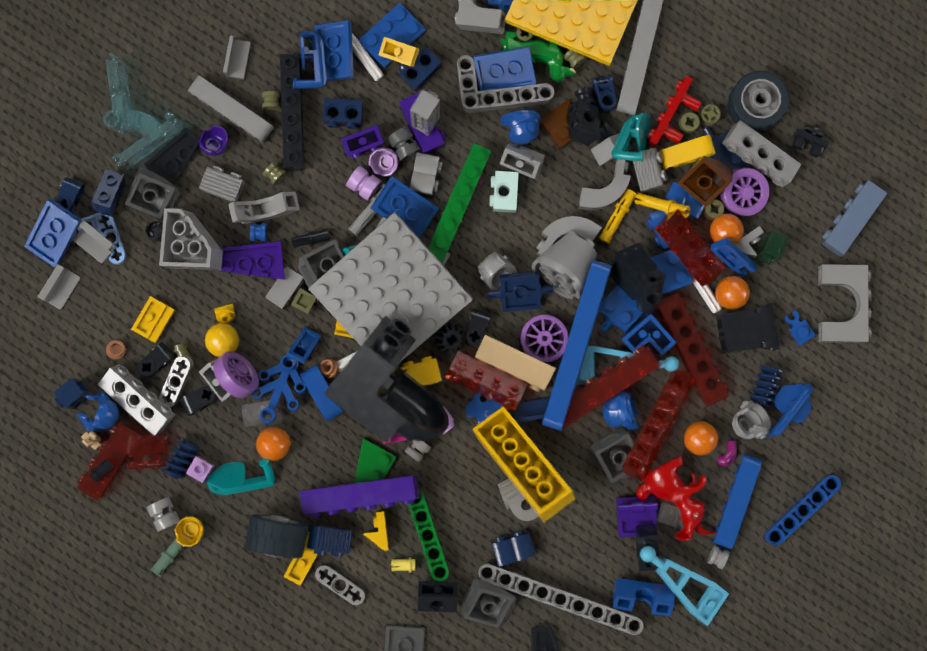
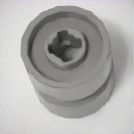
(163, 521)

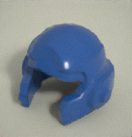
(523, 125)
(621, 411)
(105, 416)

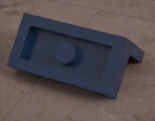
(531, 410)

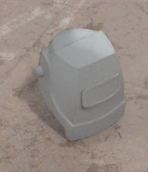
(493, 267)

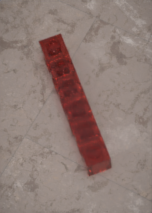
(708, 396)
(658, 425)

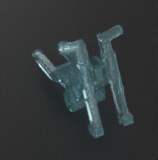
(132, 121)

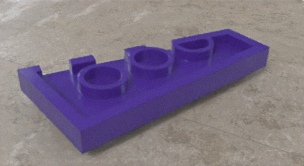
(254, 260)

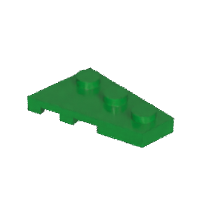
(373, 463)

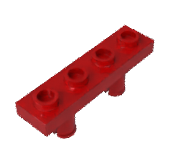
(680, 98)

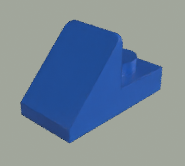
(304, 345)

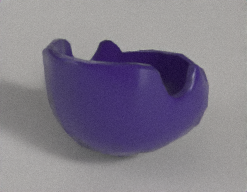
(215, 134)

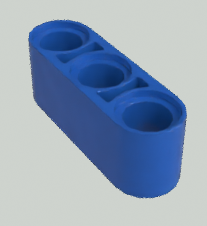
(317, 386)

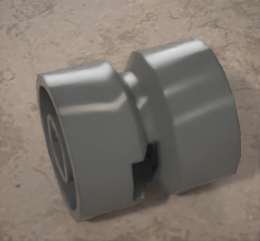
(404, 143)

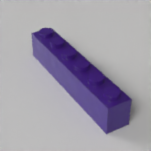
(359, 495)

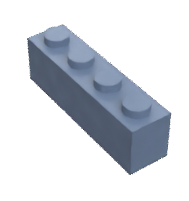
(854, 218)

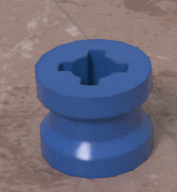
(258, 232)

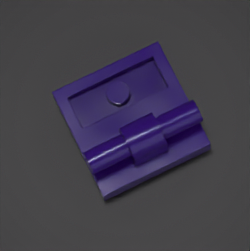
(634, 512)

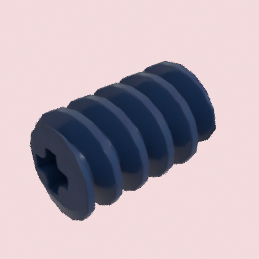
(766, 385)
(181, 458)

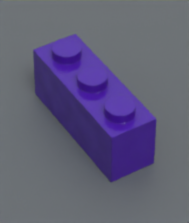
(427, 143)

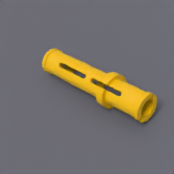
(660, 204)
(617, 216)

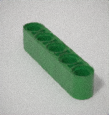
(428, 544)

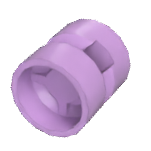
(364, 183)

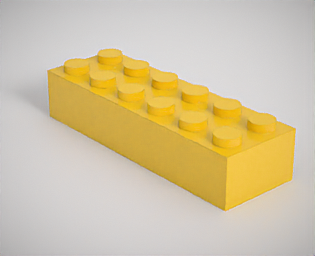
(524, 464)

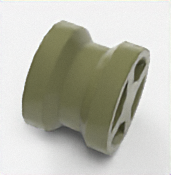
(575, 59)
(271, 100)
(711, 111)
(685, 125)
(274, 173)
(710, 211)

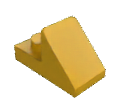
(398, 51)
(379, 537)

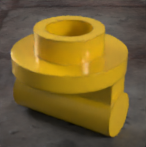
(225, 313)

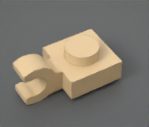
(92, 439)

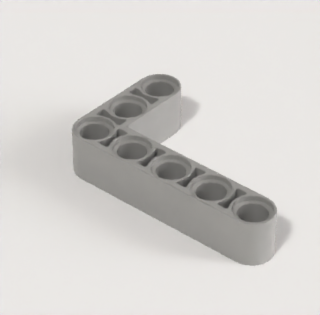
(497, 94)

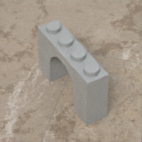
(479, 19)
(856, 280)

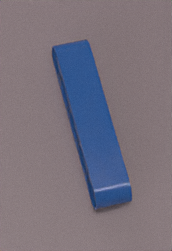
(738, 501)
(811, 508)

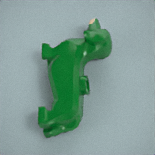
(541, 52)

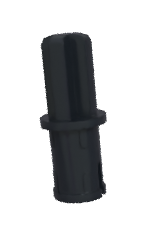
(311, 238)

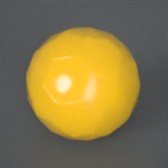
(221, 339)

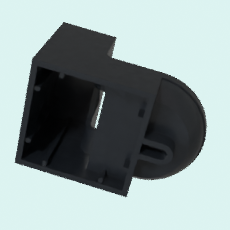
(382, 393)

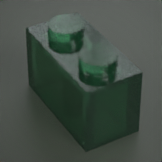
(772, 247)

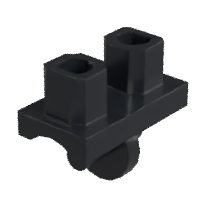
(812, 137)

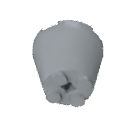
(566, 264)

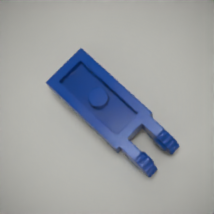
(733, 257)

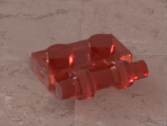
(147, 446)

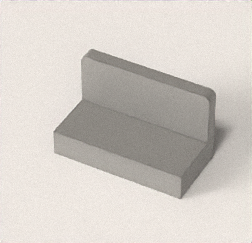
(236, 58)
(94, 242)
(59, 287)
(284, 290)

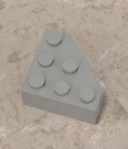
(187, 243)

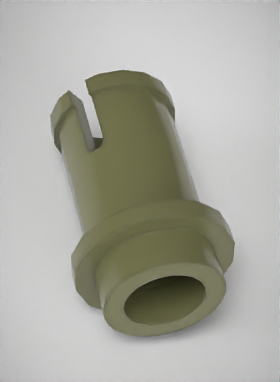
(181, 349)

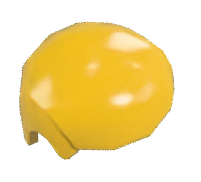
(189, 531)

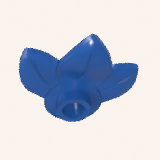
(480, 409)

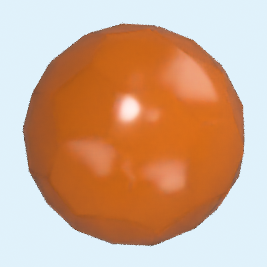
(728, 227)
(732, 292)
(700, 438)
(273, 443)

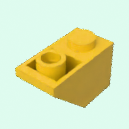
(425, 372)

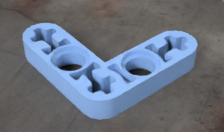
(95, 221)

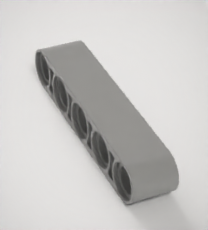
(230, 108)

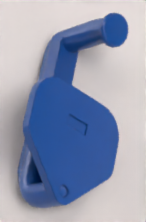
(317, 55)
(794, 404)

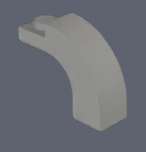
(601, 198)
(264, 209)
(581, 226)

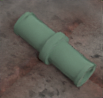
(167, 557)

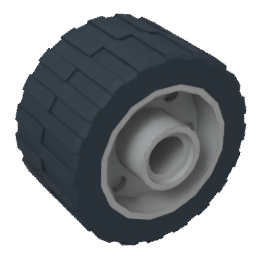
(768, 91)
(276, 536)

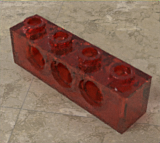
(689, 247)

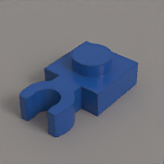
(801, 330)

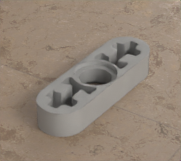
(168, 386)
(332, 587)

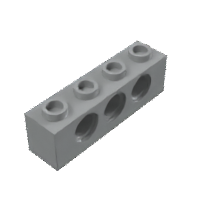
(425, 112)
(771, 154)
(112, 385)

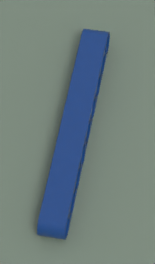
(577, 345)

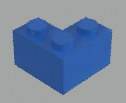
(650, 331)

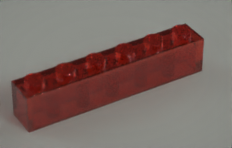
(611, 382)

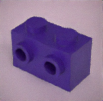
(362, 140)

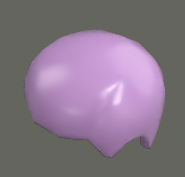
(386, 157)

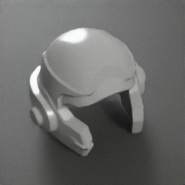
(751, 421)

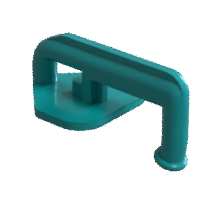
(641, 133)
(231, 478)

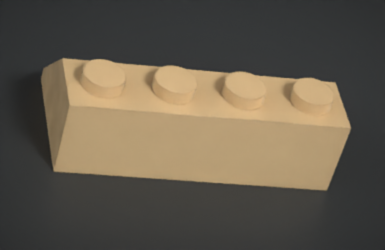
(515, 363)

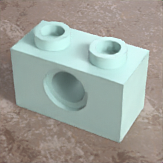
(504, 180)

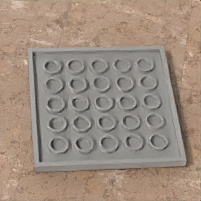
(391, 277)

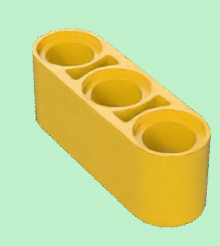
(687, 152)

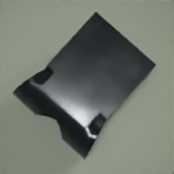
(639, 277)
(747, 330)

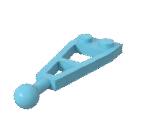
(588, 367)
(709, 602)

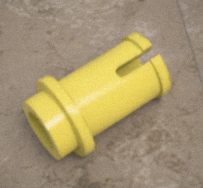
(403, 564)

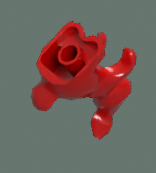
(668, 486)

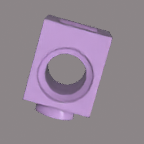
(200, 469)

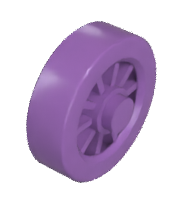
(745, 191)
(544, 338)
(236, 374)

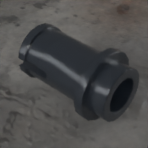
(101, 470)

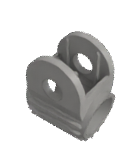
(513, 499)

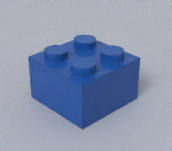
(676, 273)

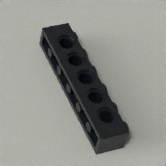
(292, 113)

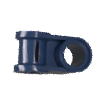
(603, 90)
(70, 193)

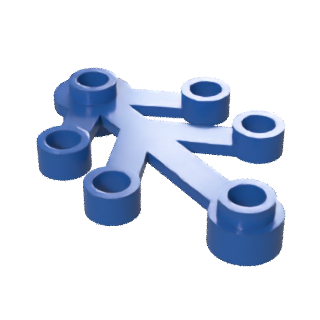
(279, 386)

